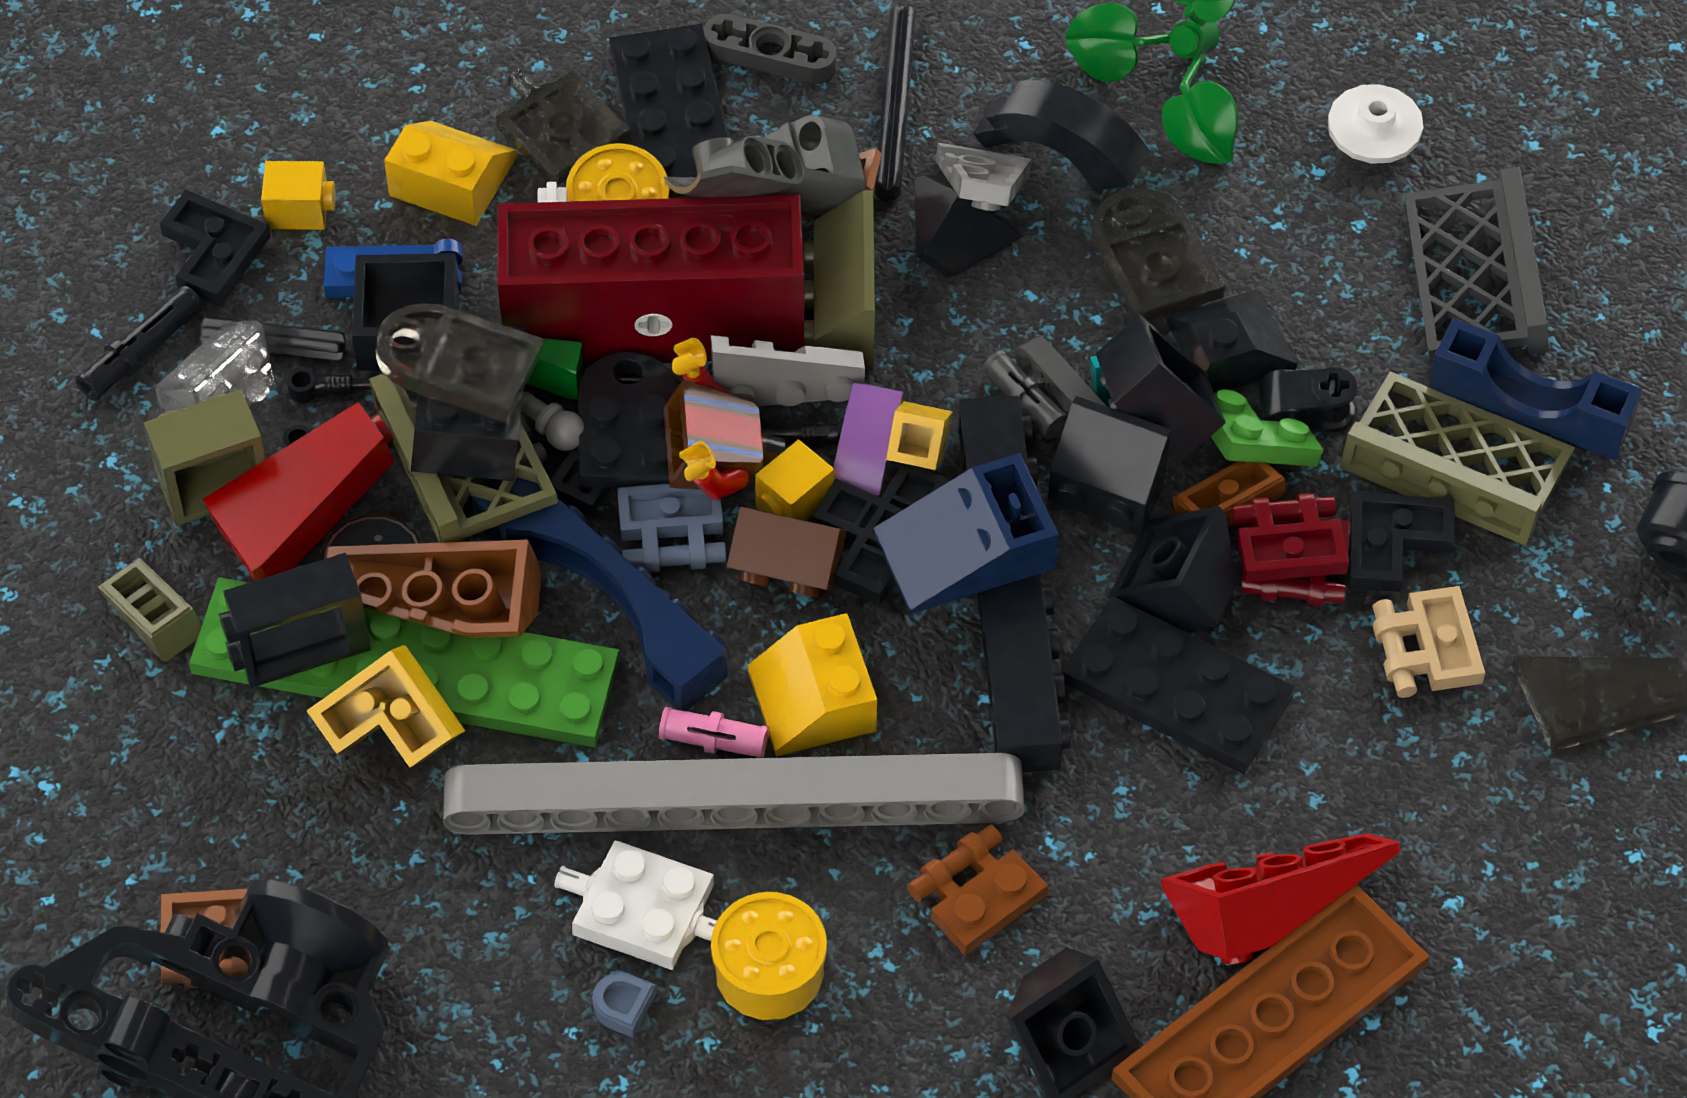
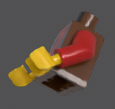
(710, 432)

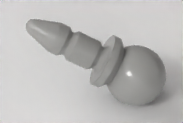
(559, 425)

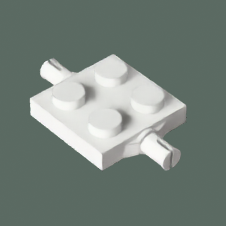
(641, 904)

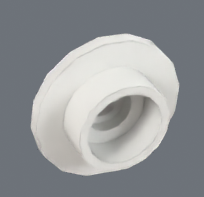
(1375, 123)

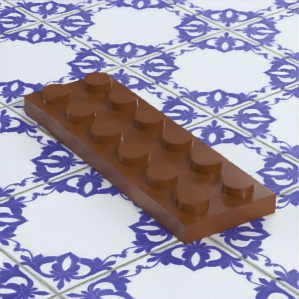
(1278, 1007)

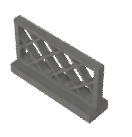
(1515, 248)

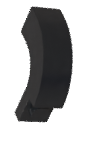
(1072, 124)

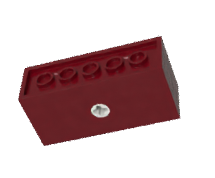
(653, 272)

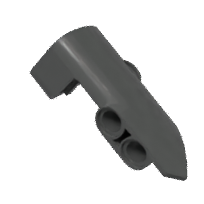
(802, 158)

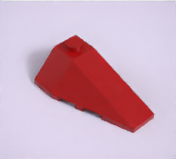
(1259, 905)

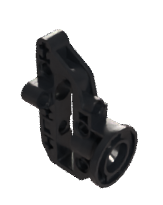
(298, 957)

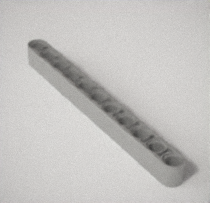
(733, 793)

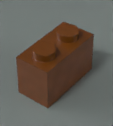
(785, 550)

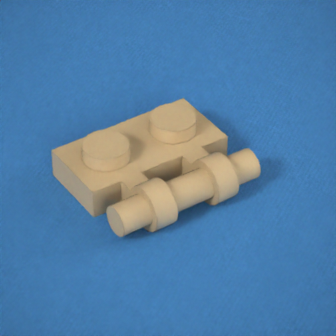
(1444, 638)

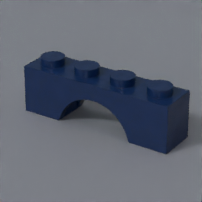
(1583, 412)

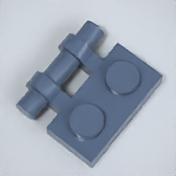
(665, 513)

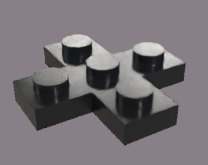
(858, 511)

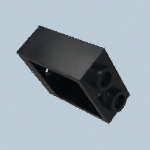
(303, 642)

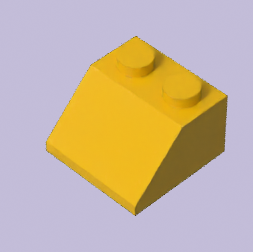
(446, 170)
(814, 687)

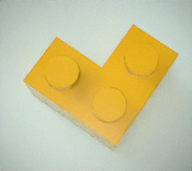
(391, 696)

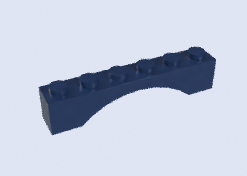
(678, 653)

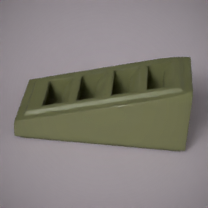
(170, 631)

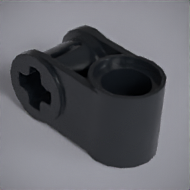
(1307, 397)

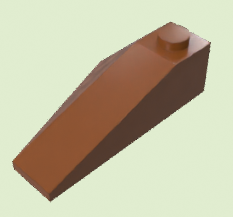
(451, 585)

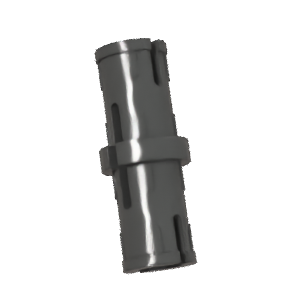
(1033, 400)

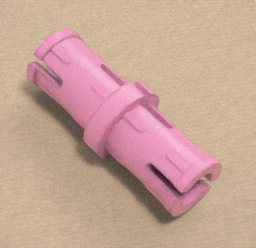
(678, 726)

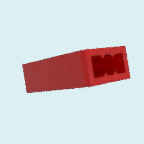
(300, 492)

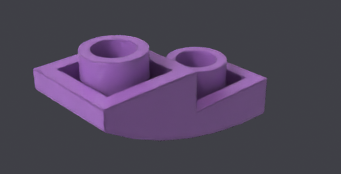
(866, 436)

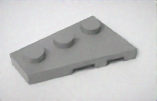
(983, 175)
(785, 377)

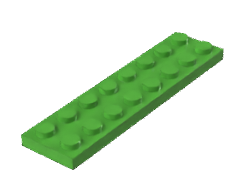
(496, 683)

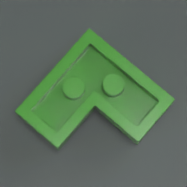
(1254, 440)

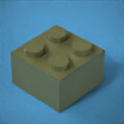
(202, 451)

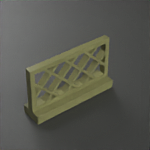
(1417, 472)
(436, 490)

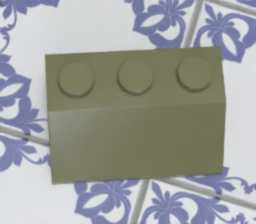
(842, 279)

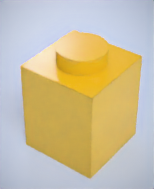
(296, 195)
(919, 435)
(793, 483)

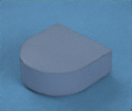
(622, 1002)

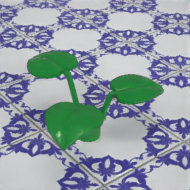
(1203, 118)

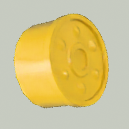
(616, 174)
(769, 955)

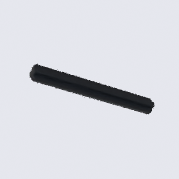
(895, 102)

